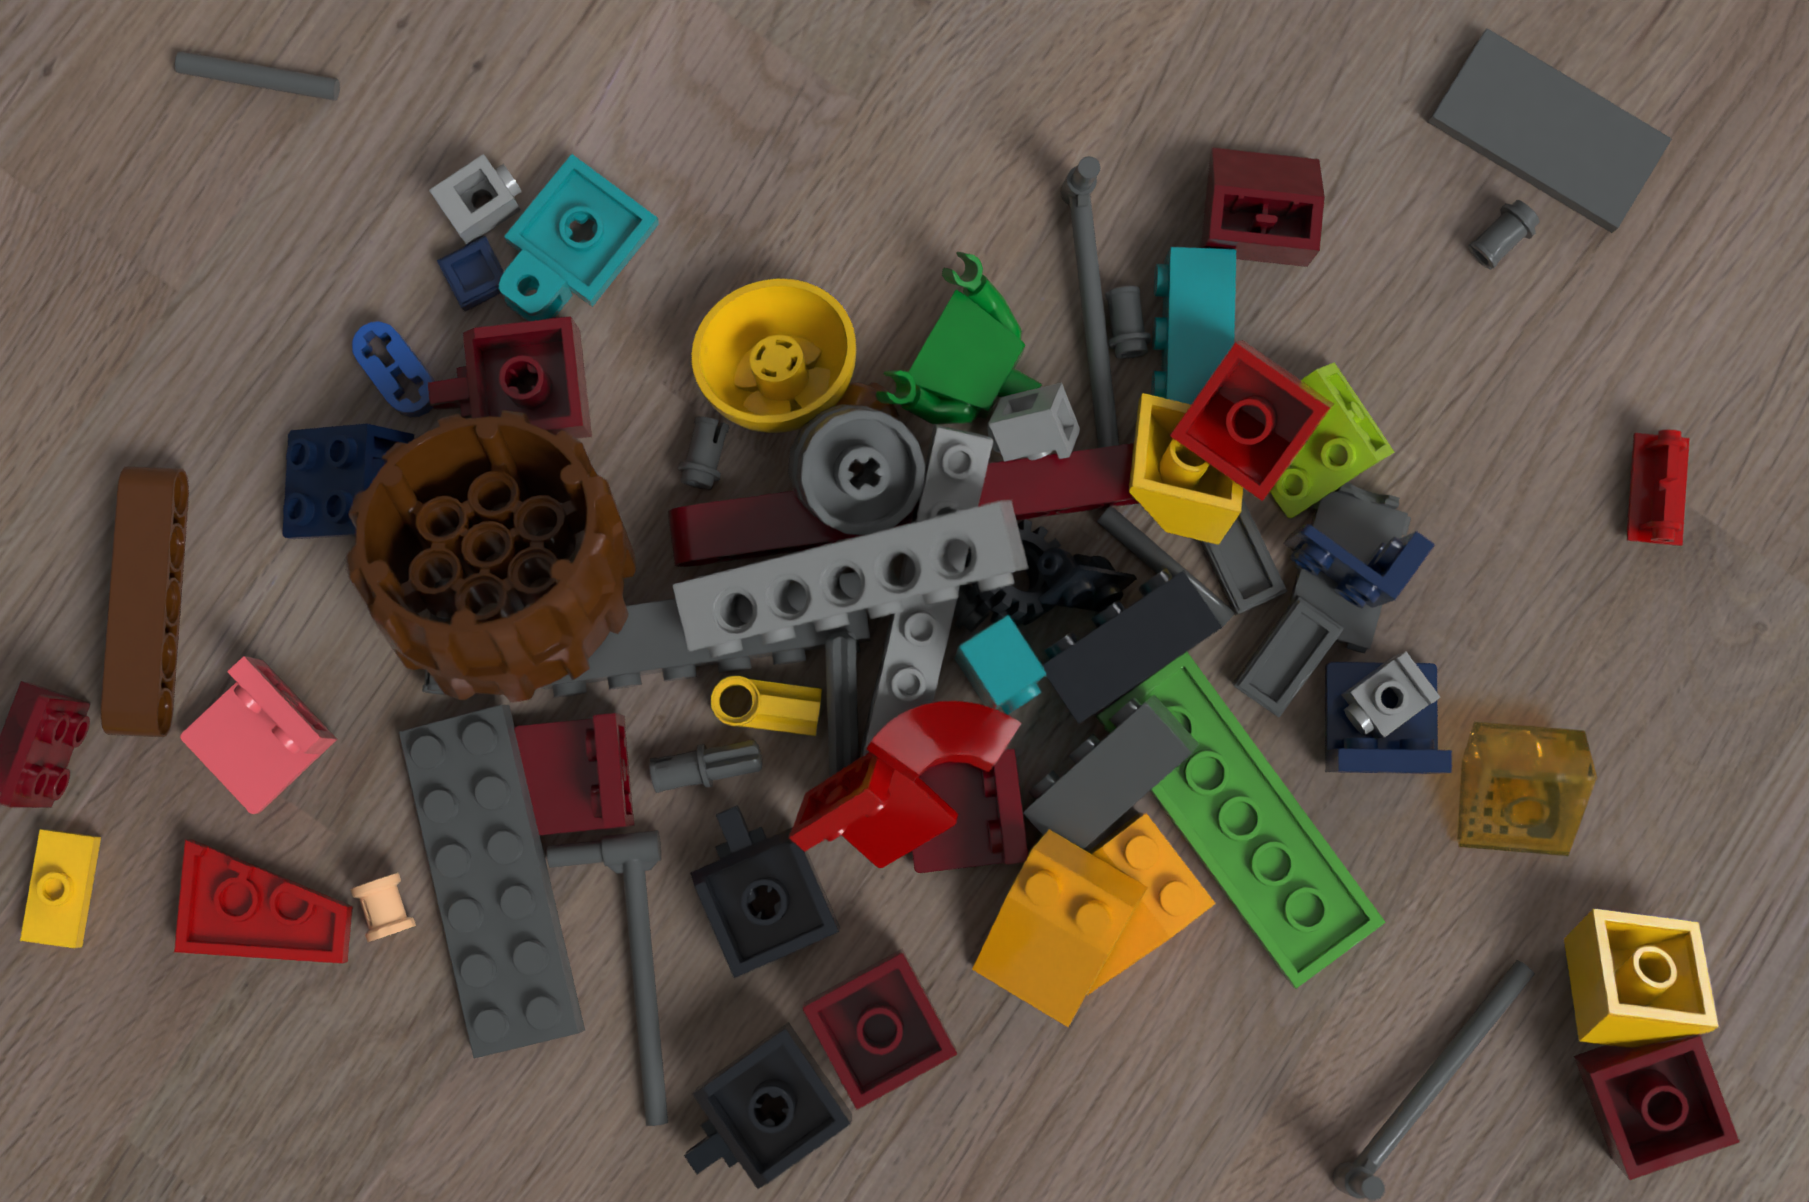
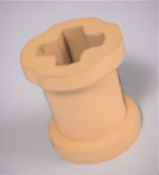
(383, 907)

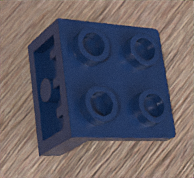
(327, 471)
(1359, 583)
(1406, 750)

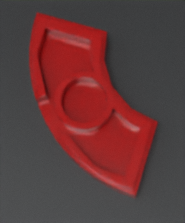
(944, 734)

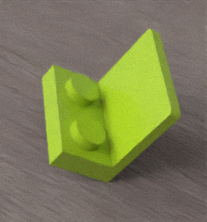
(1337, 450)

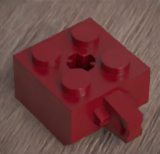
(506, 353)

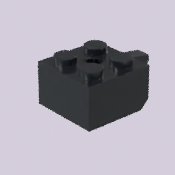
(732, 883)
(761, 1141)

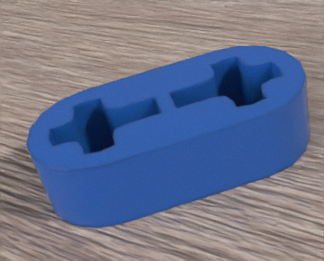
(384, 376)

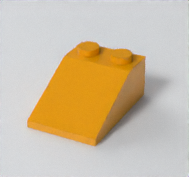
(1168, 904)
(1058, 927)

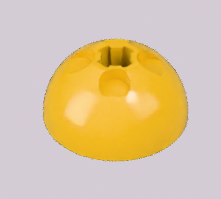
(774, 354)

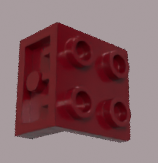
(38, 745)
(577, 773)
(988, 818)

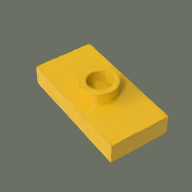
(60, 888)

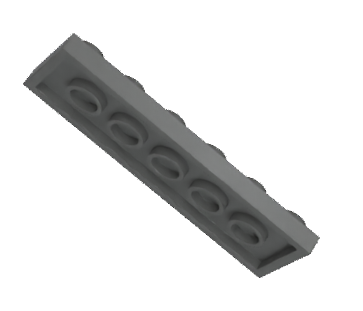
(491, 881)

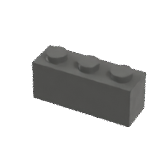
(1111, 773)

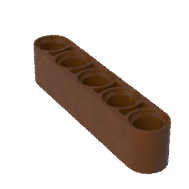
(145, 601)

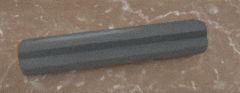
(841, 700)

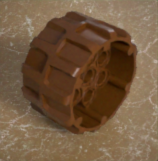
(455, 481)

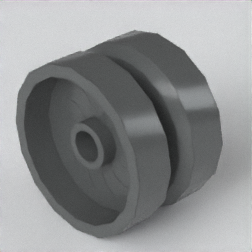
(888, 477)

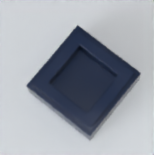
(473, 273)

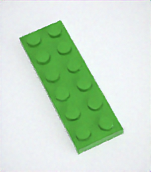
(1253, 831)

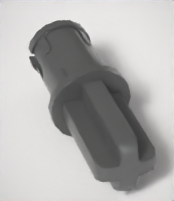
(705, 765)

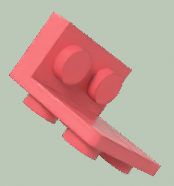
(257, 736)

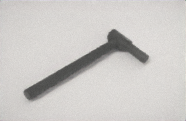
(1077, 193)
(632, 856)
(1358, 1177)

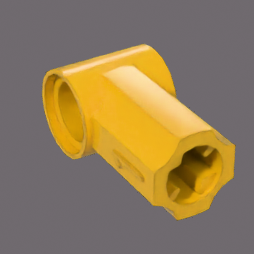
(773, 707)

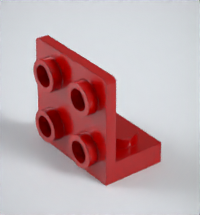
(873, 811)

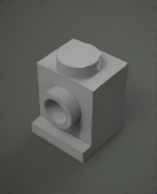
(463, 188)
(1034, 424)
(1406, 681)

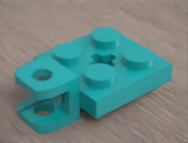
(554, 262)

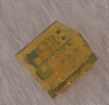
(1524, 788)

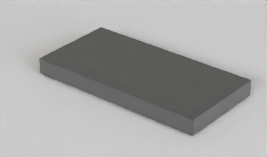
(1550, 130)

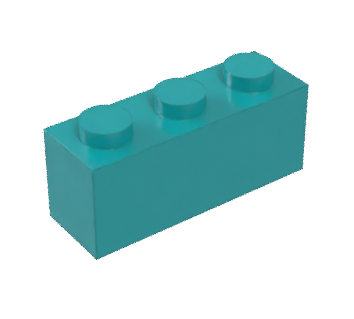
(1196, 319)
(1001, 666)

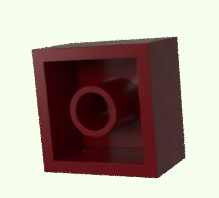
(879, 1029)
(1656, 1103)

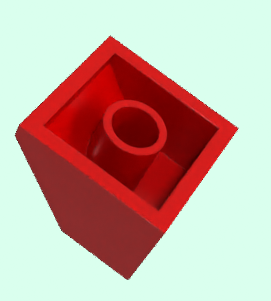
(1251, 419)

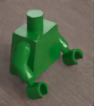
(966, 357)

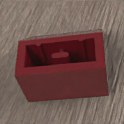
(1264, 206)

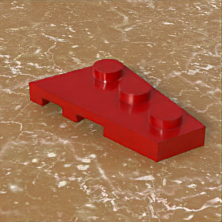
(253, 913)

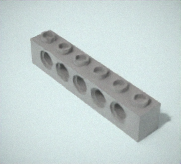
(709, 601)
(920, 633)

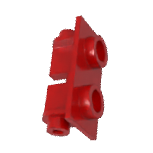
(1658, 488)

